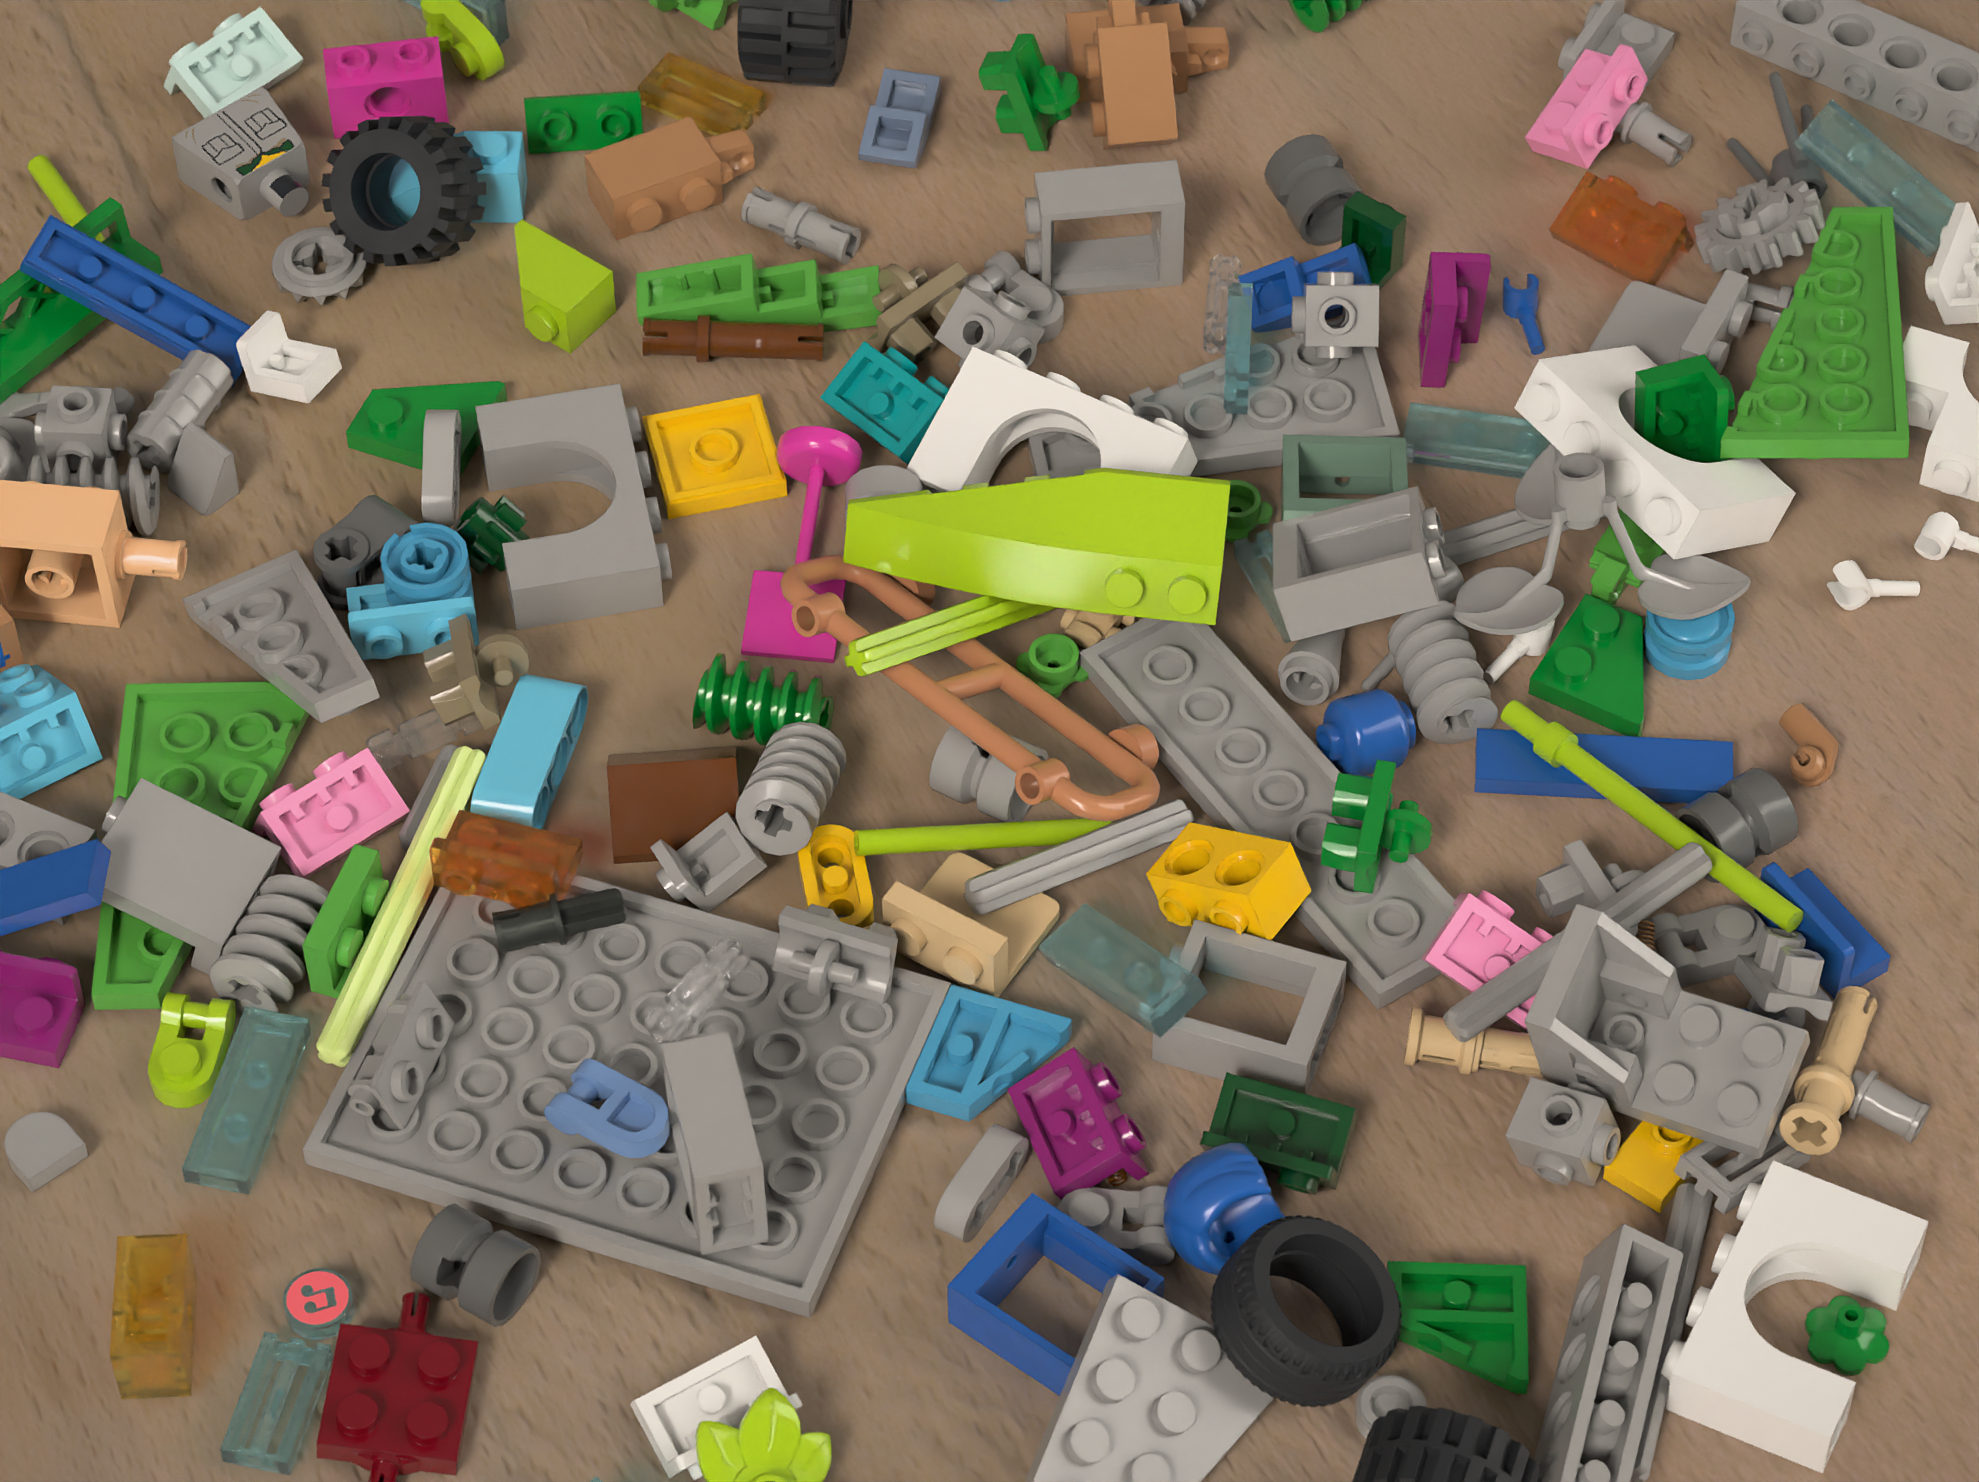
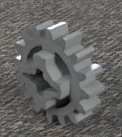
(1759, 226)

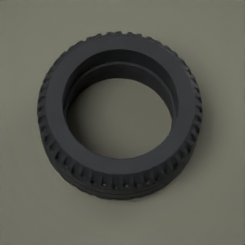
(1275, 1352)

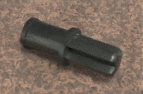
(557, 919)

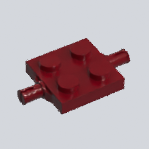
(398, 1397)

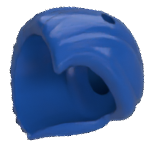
(1217, 1205)

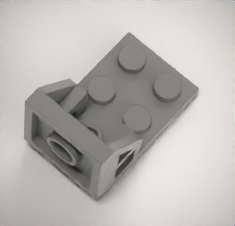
(1655, 1052)

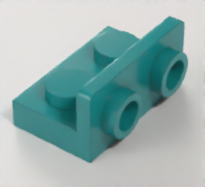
(885, 399)

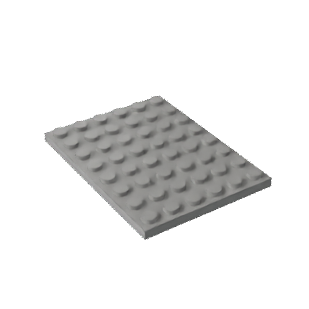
(814, 1073)

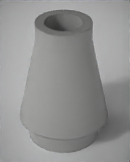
(1312, 668)

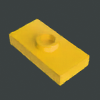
(1648, 1162)

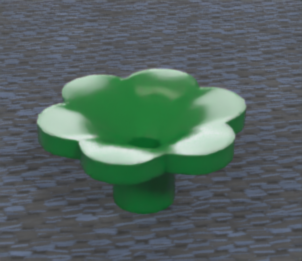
(1846, 1335)

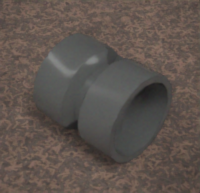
(1312, 187)
(1744, 818)
(480, 1267)

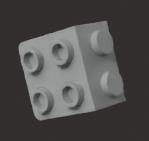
(1677, 327)

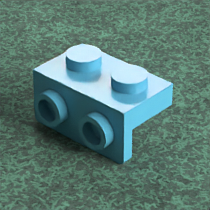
(399, 630)

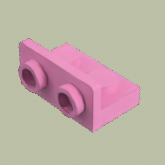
(1588, 106)
(330, 814)
(1481, 944)

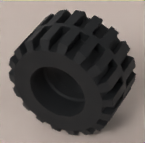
(362, 190)
(1441, 1447)

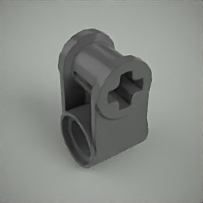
(353, 548)

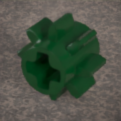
(486, 528)

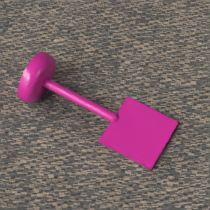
(818, 459)

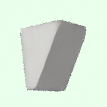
(203, 471)

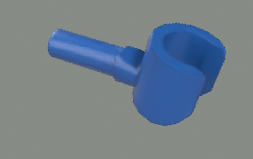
(1523, 306)

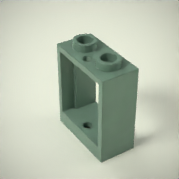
(1315, 461)

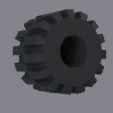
(793, 40)

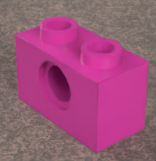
(384, 82)

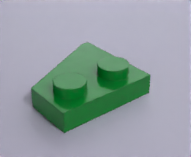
(393, 419)
(1596, 667)
(1467, 1317)

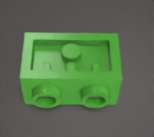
(344, 921)

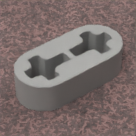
(441, 466)
(981, 1183)

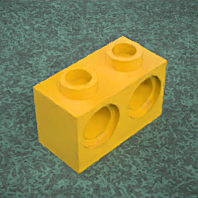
(1229, 880)

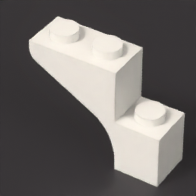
(1945, 406)

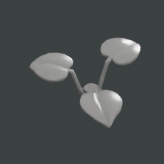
(1573, 493)

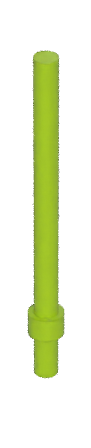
(1561, 748)

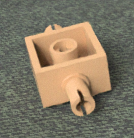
(72, 554)

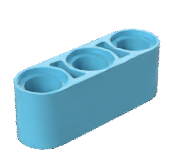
(531, 751)

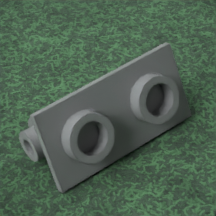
(411, 1045)

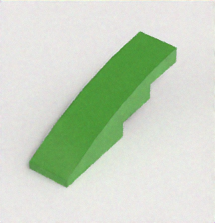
(739, 292)

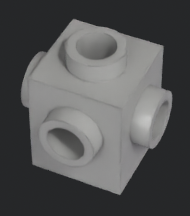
(1359, 323)
(990, 324)
(81, 424)
(1564, 1132)

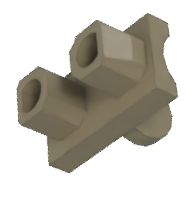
(912, 307)
(468, 675)

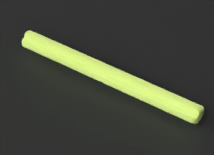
(398, 912)

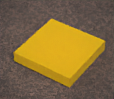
(714, 456)

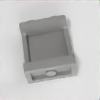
(183, 868)

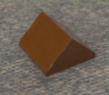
(667, 797)

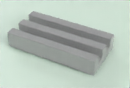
(1729, 1194)

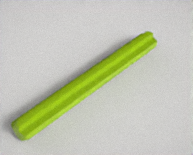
(936, 632)

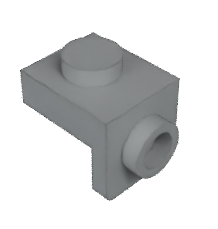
(709, 864)

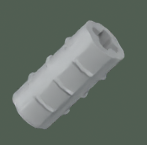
(186, 398)

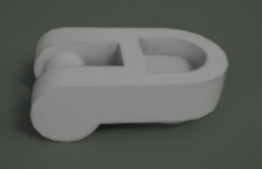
(1005, 273)
(1718, 935)
(1107, 1209)

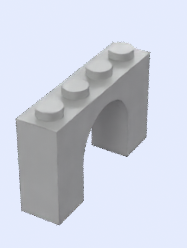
(588, 441)

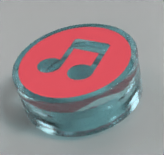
(318, 1303)

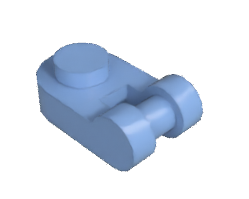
(628, 1123)

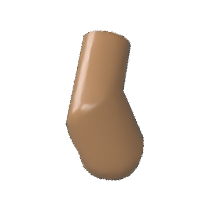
(1816, 746)

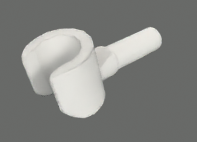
(1940, 534)
(1855, 590)
(1531, 644)

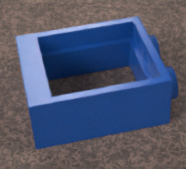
(1005, 1260)

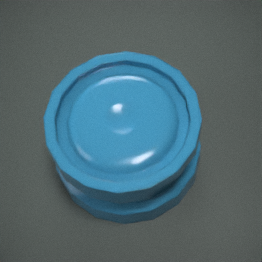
(425, 565)
(1691, 646)

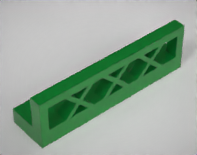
(46, 319)

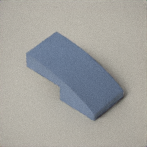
(900, 118)

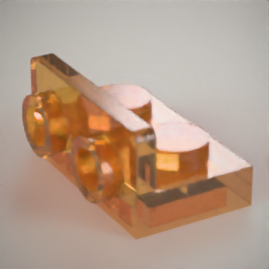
(1620, 229)
(504, 860)

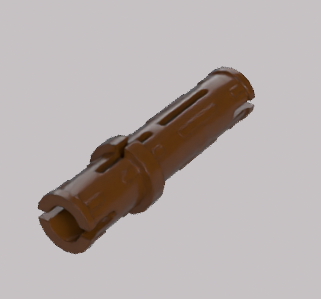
(732, 339)

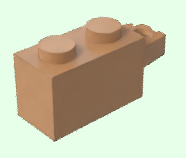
(1191, 48)
(1132, 79)
(663, 175)

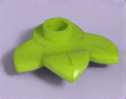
(764, 1446)

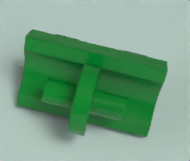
(1035, 92)
(1371, 801)

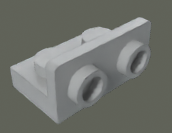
(1608, 28)

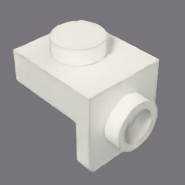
(284, 365)

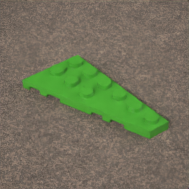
(1836, 356)
(215, 749)

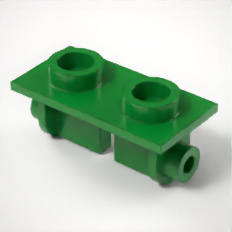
(581, 121)

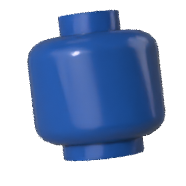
(1366, 729)

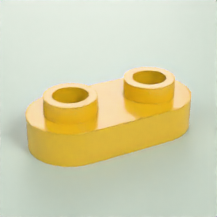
(840, 887)

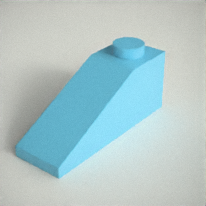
(503, 172)

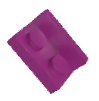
(1450, 311)
(38, 1008)
(1077, 1123)

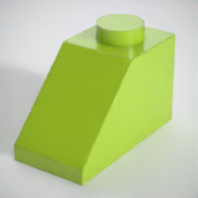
(561, 289)

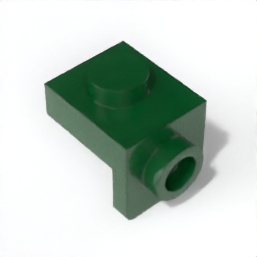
(1378, 232)

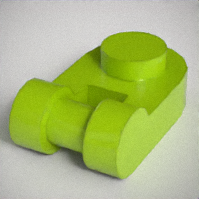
(464, 36)
(186, 1069)

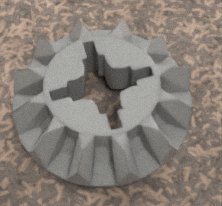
(296, 261)

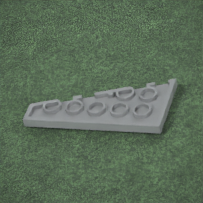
(1286, 396)
(1145, 1397)

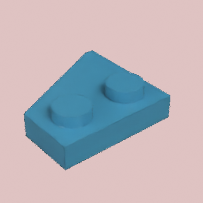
(981, 1051)

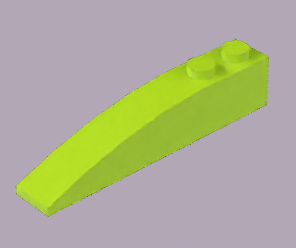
(1063, 542)

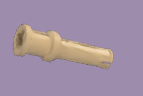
(1491, 1049)
(1826, 1087)

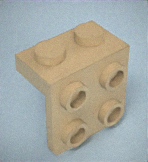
(949, 938)

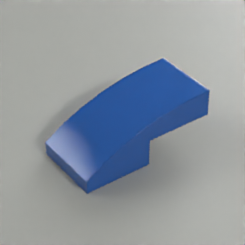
(1285, 278)

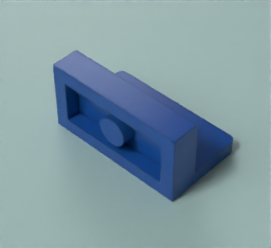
(1829, 929)

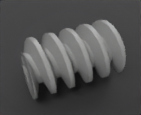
(138, 491)
(1441, 675)
(790, 788)
(268, 943)

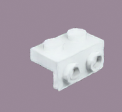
(1955, 271)
(711, 1392)

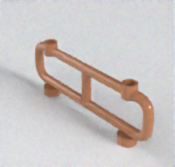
(1126, 751)

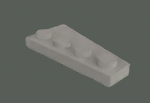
(288, 635)

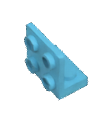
(40, 731)

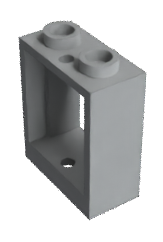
(1107, 262)
(1357, 563)
(1219, 1050)
(715, 1142)

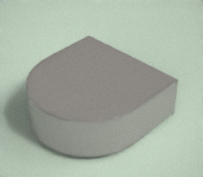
(42, 1148)

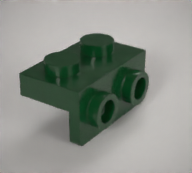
(1285, 1131)

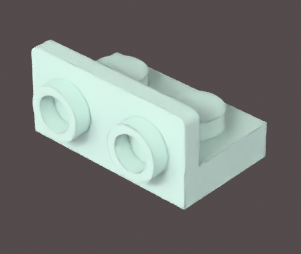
(233, 62)

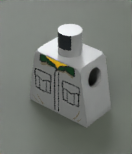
(245, 158)

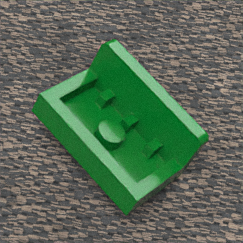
(1684, 408)

